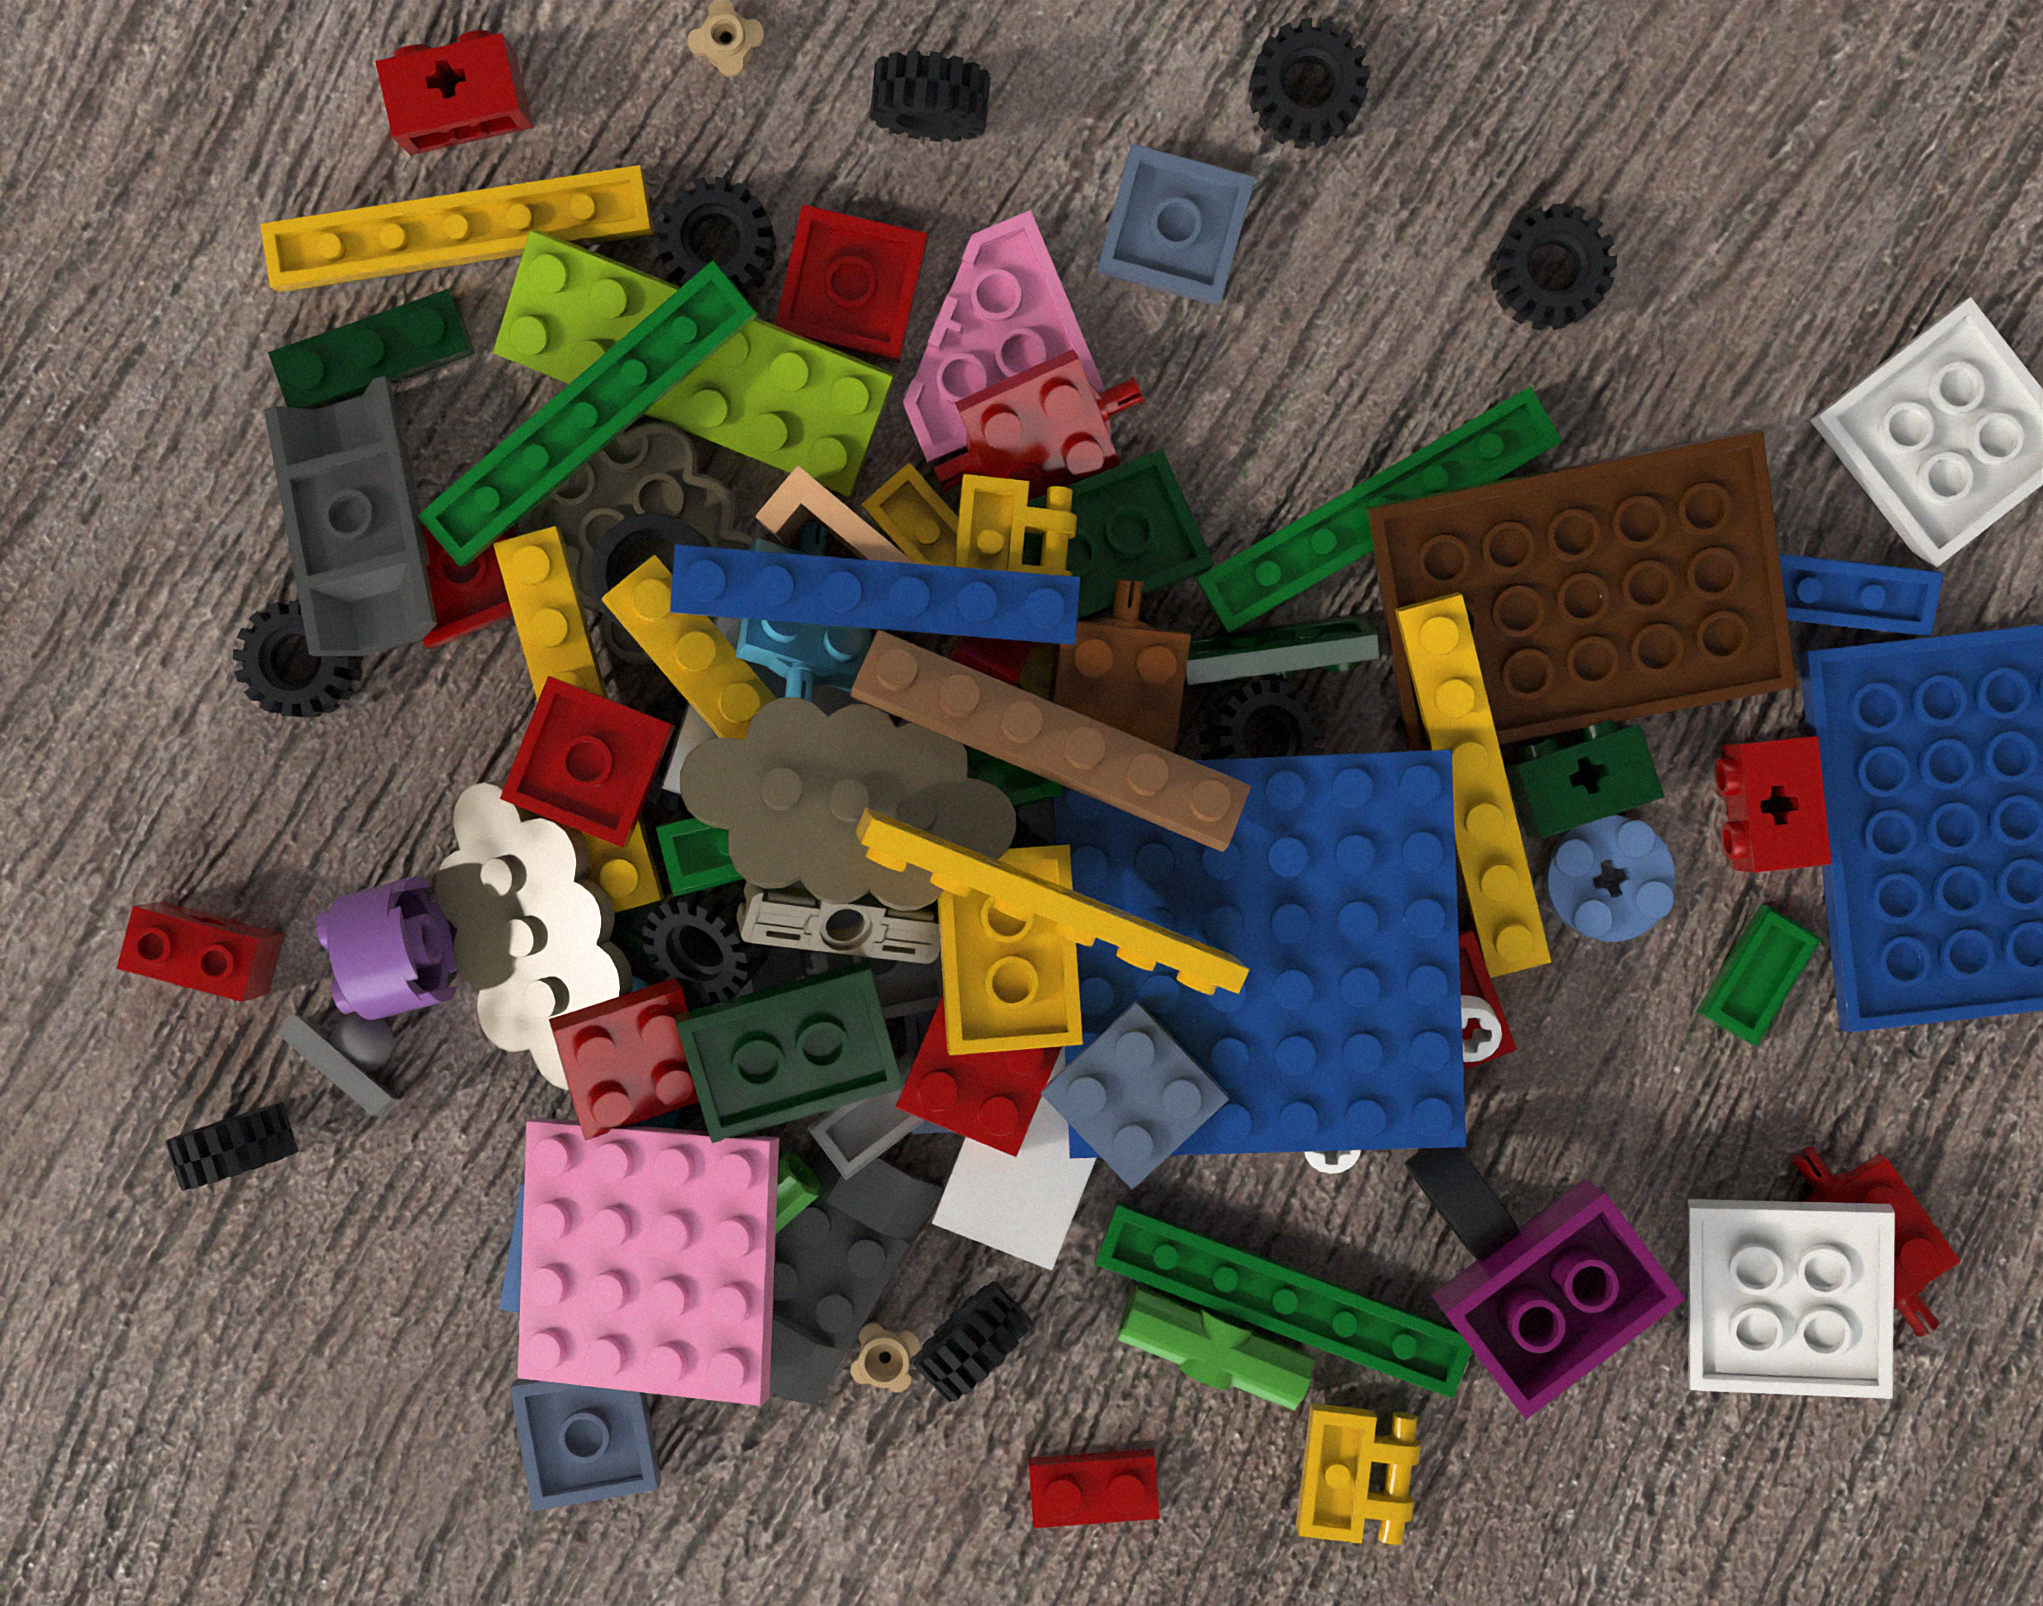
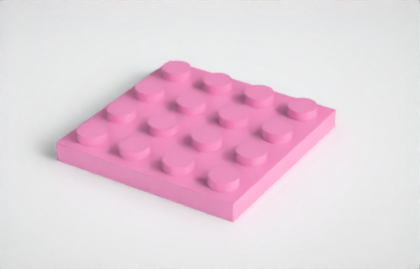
(648, 1261)

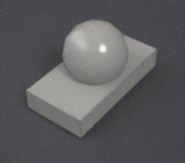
(348, 1056)
(866, 1128)

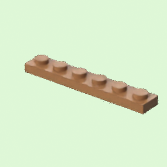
(1050, 741)

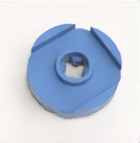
(1642, 895)

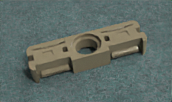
(798, 920)

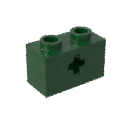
(1620, 778)

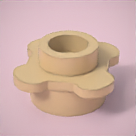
(726, 56)
(880, 1374)

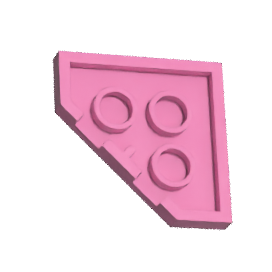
(993, 324)

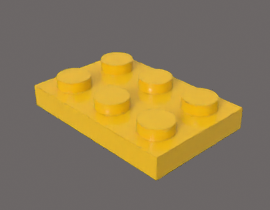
(1007, 977)

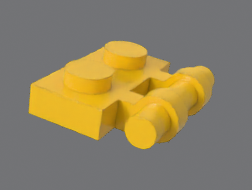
(997, 516)
(1338, 1471)

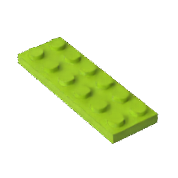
(756, 395)

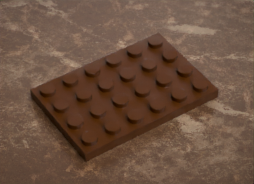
(1599, 585)

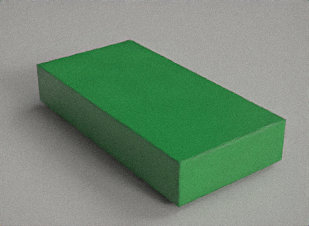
(1758, 975)

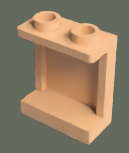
(804, 500)

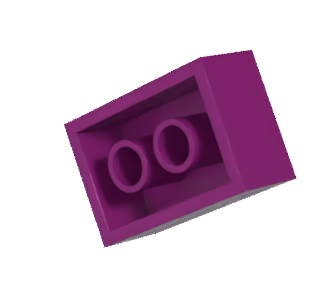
(1558, 1297)

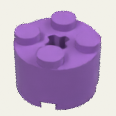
(388, 949)

